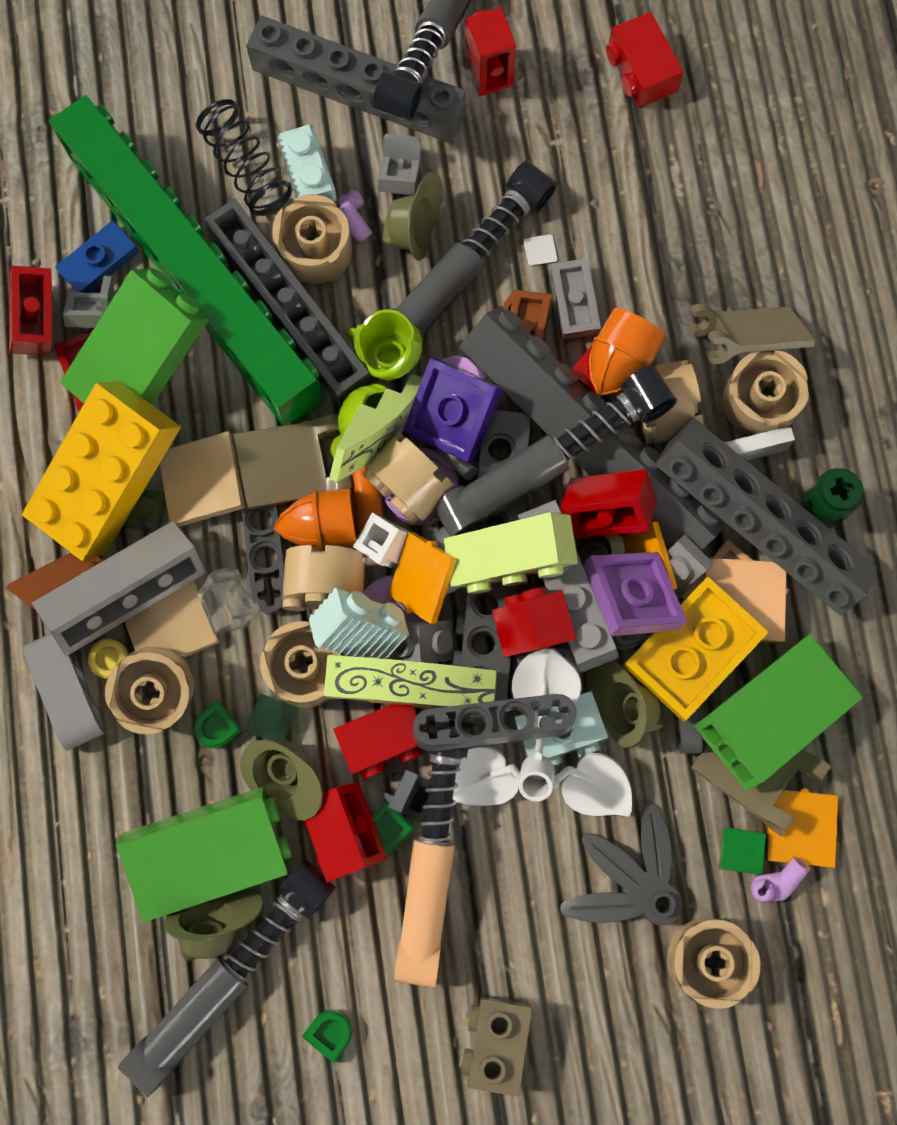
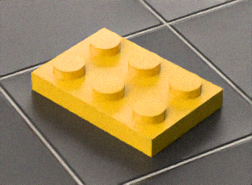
(693, 661)

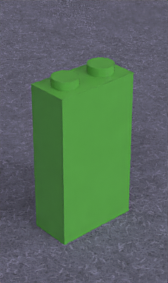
(138, 338)
(778, 712)
(204, 853)

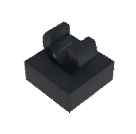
(409, 795)

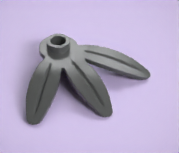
(642, 886)

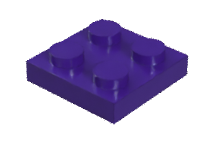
(452, 410)

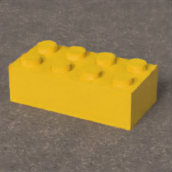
(100, 470)

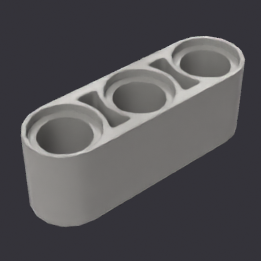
(63, 692)

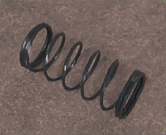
(224, 128)

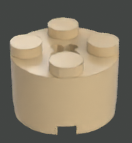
(311, 219)
(770, 372)
(684, 385)
(409, 476)
(314, 574)
(283, 655)
(130, 701)
(727, 982)

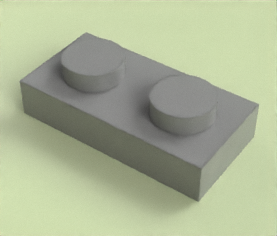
(575, 298)

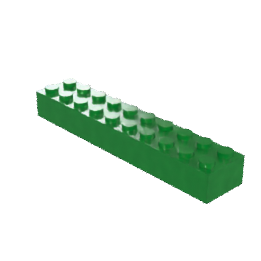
(194, 267)

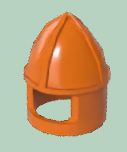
(622, 349)
(320, 520)

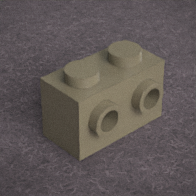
(498, 1045)

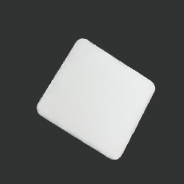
(540, 249)

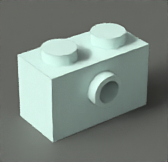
(583, 737)

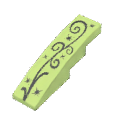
(373, 429)
(407, 682)

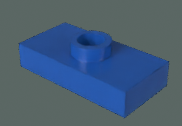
(97, 258)

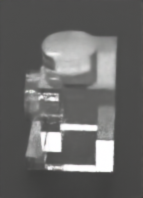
(228, 601)

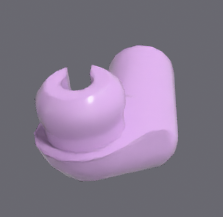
(348, 205)
(781, 884)

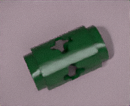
(832, 496)

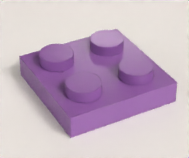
(634, 593)

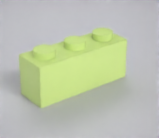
(512, 552)

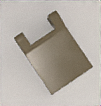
(750, 331)
(285, 462)
(761, 798)

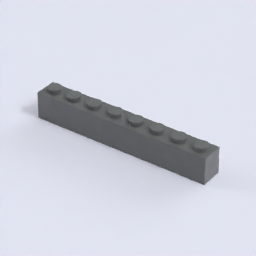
(558, 400)

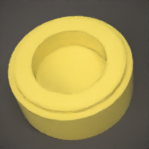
(105, 656)

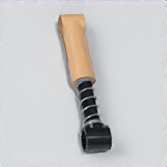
(430, 869)

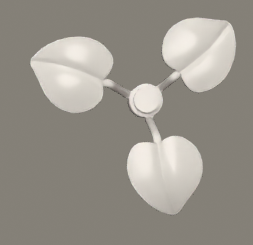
(592, 788)

